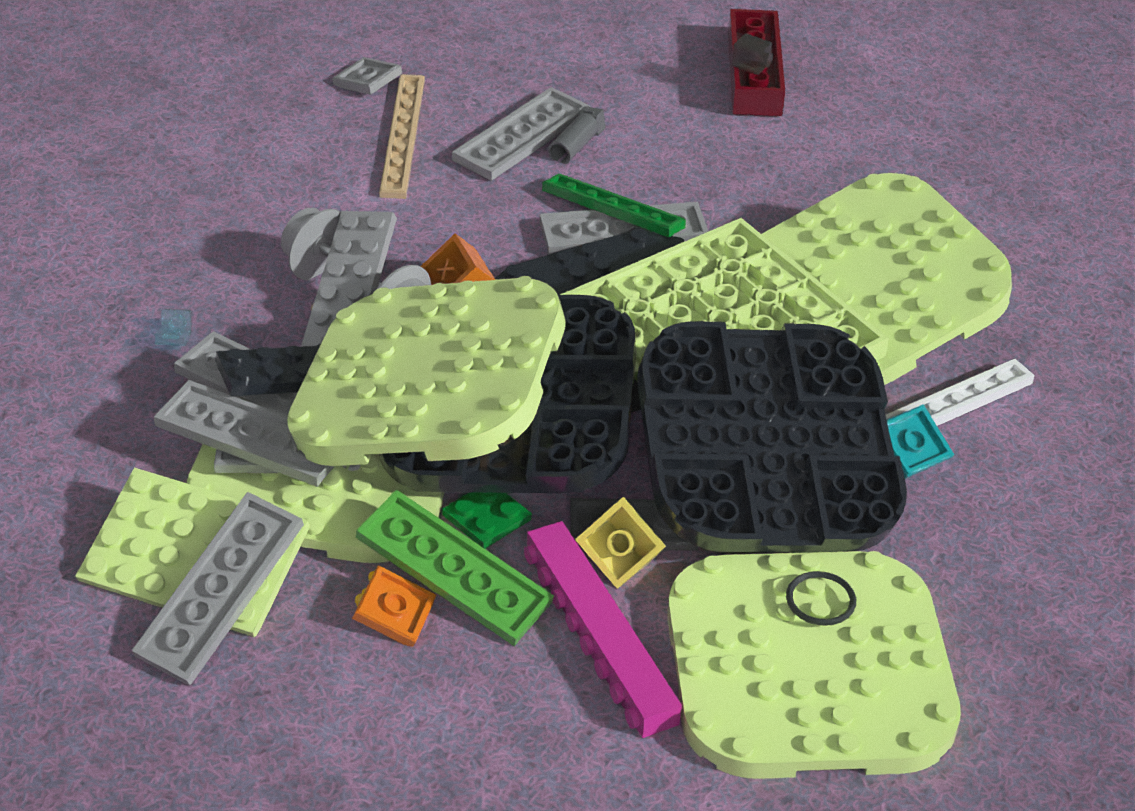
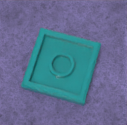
(917, 441)

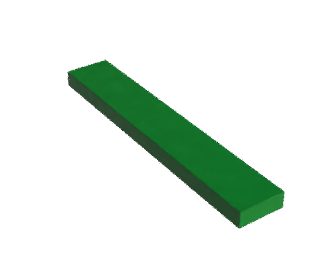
(614, 205)

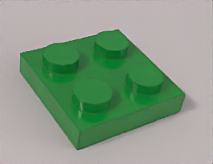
(486, 516)

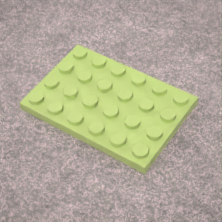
(159, 535)

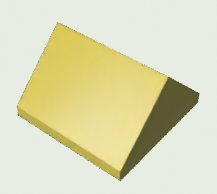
(620, 543)

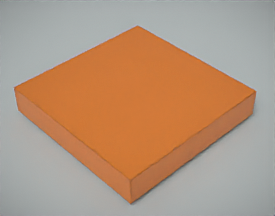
(394, 606)

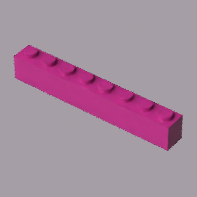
(603, 630)

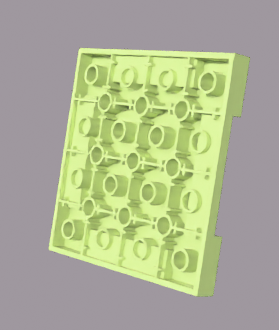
(730, 279)

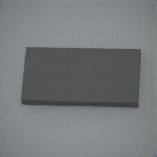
(587, 510)

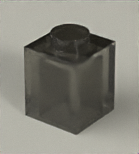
(752, 54)

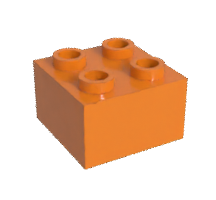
(456, 263)

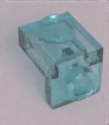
(174, 329)

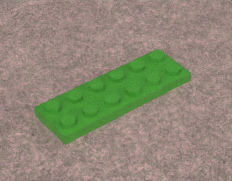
(455, 567)

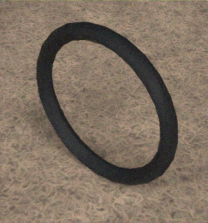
(816, 621)

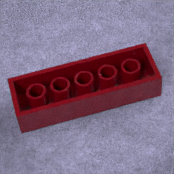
(751, 92)

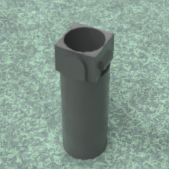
(585, 126)

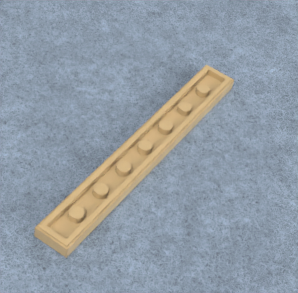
(402, 137)

